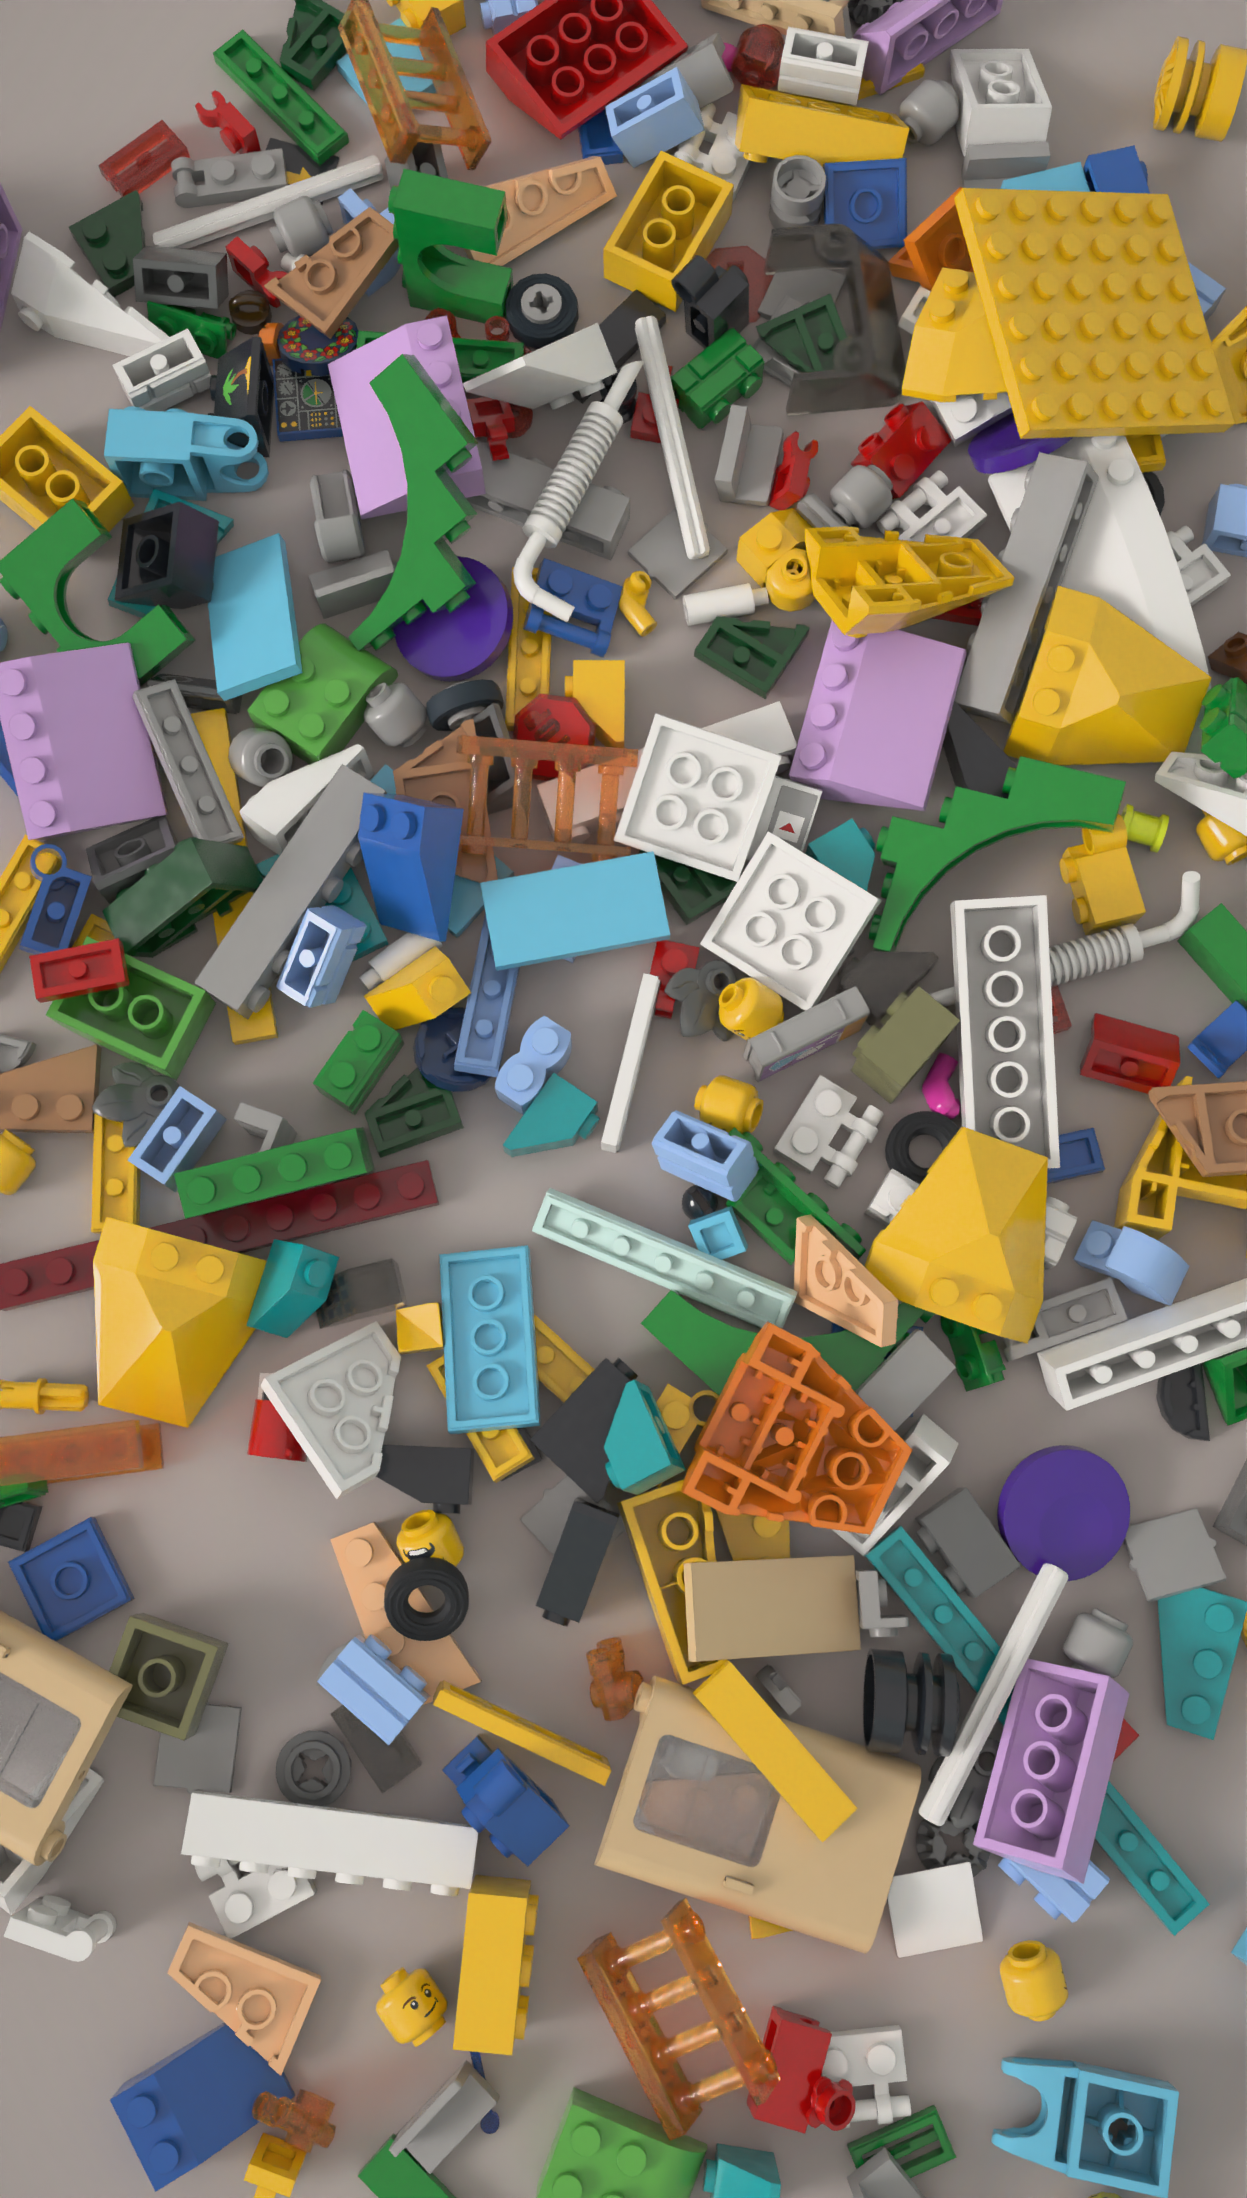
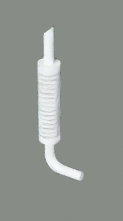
(568, 486)
(1113, 946)

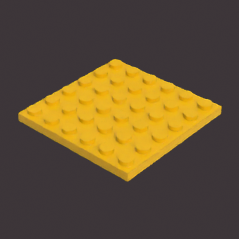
(1093, 313)

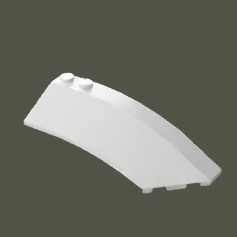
(1122, 549)

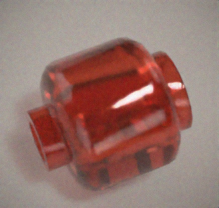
(758, 57)

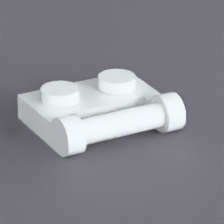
(60, 1930)

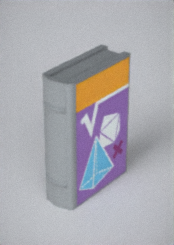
(806, 1033)

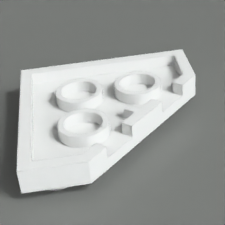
(340, 1405)

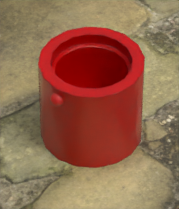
(271, 1435)

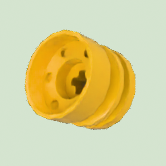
(1199, 88)

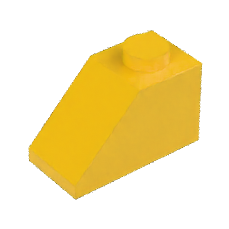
(769, 541)
(601, 692)
(418, 991)

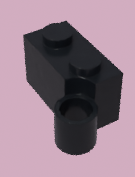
(712, 299)

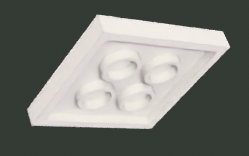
(697, 797)
(790, 922)

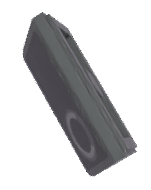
(199, 693)

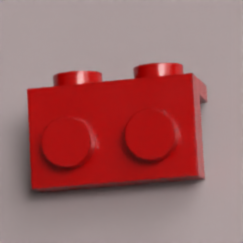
(904, 445)

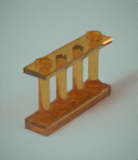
(393, 105)
(524, 758)
(81, 1453)
(641, 2037)

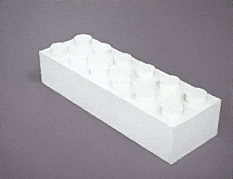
(1006, 1021)

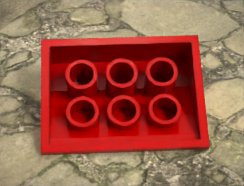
(579, 56)

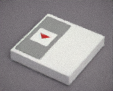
(787, 813)

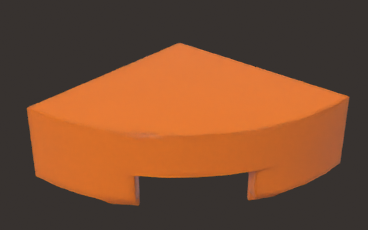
(269, 338)

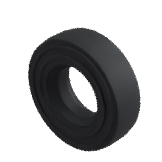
(908, 1128)
(429, 1625)

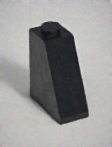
(580, 1426)
(576, 1562)

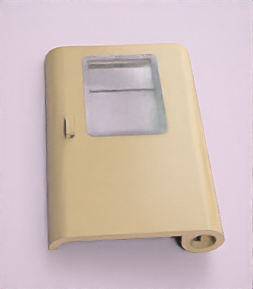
(50, 1731)
(705, 1812)

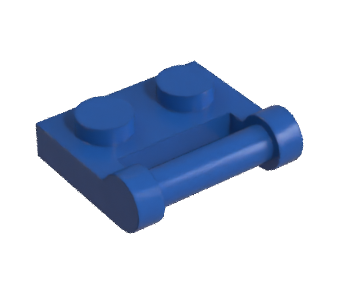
(593, 601)

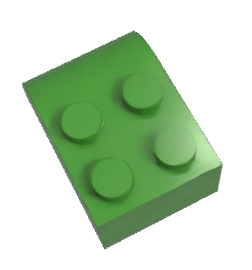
(327, 701)
(147, 1022)
(616, 2155)

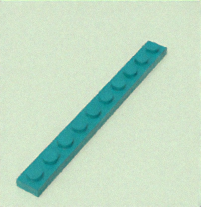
(960, 1633)

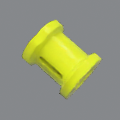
(1145, 828)

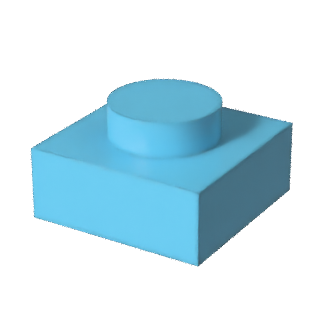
(718, 1234)

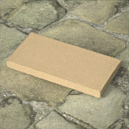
(771, 1607)

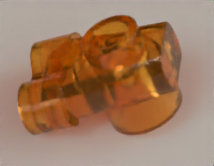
(612, 1686)
(304, 2119)

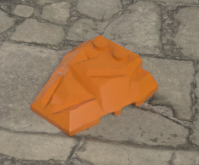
(794, 1442)

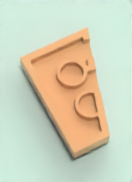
(840, 1287)
(247, 1990)

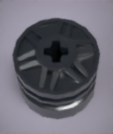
(910, 1702)

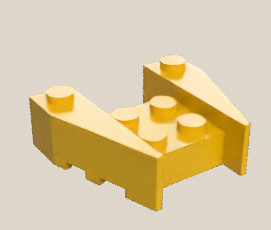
(1160, 1175)

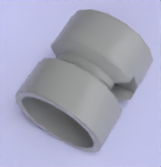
(797, 192)

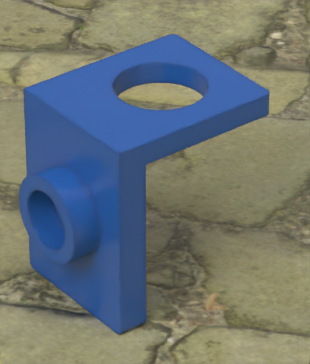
(1222, 1040)

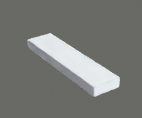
(630, 1063)

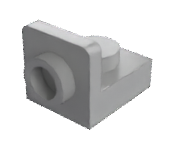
(870, 1597)

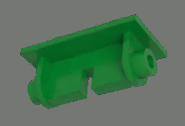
(207, 330)
(975, 1362)

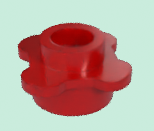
(831, 2104)

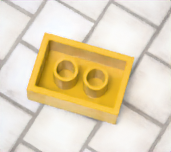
(665, 225)
(47, 469)
(495, 1965)

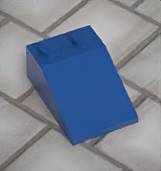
(410, 860)
(194, 2103)

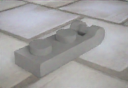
(228, 177)
(1071, 1317)

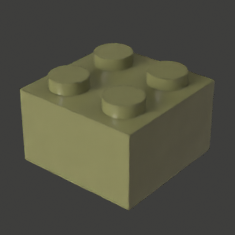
(910, 1036)
(169, 1674)

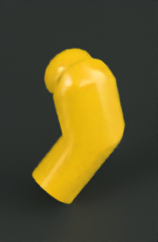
(633, 602)

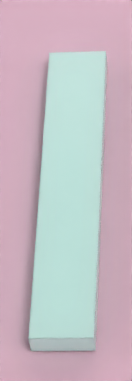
(663, 1260)

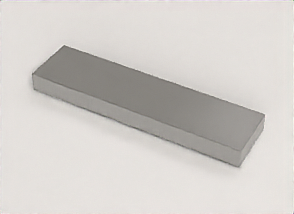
(187, 763)

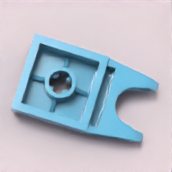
(180, 453)
(1075, 2122)

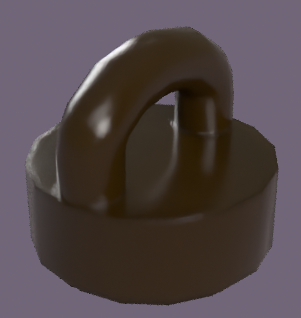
(250, 311)

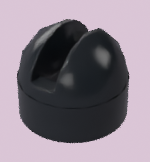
(691, 1206)

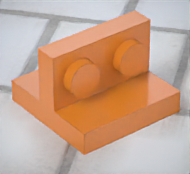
(933, 245)

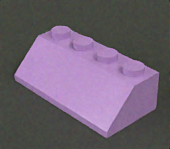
(916, 34)
(1052, 1769)

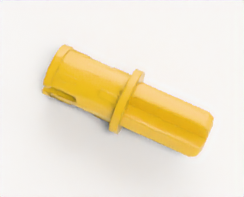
(43, 1396)

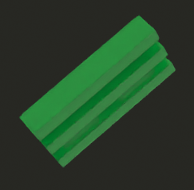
(900, 2129)

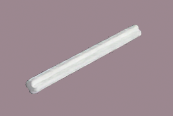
(262, 207)
(672, 438)
(993, 1694)

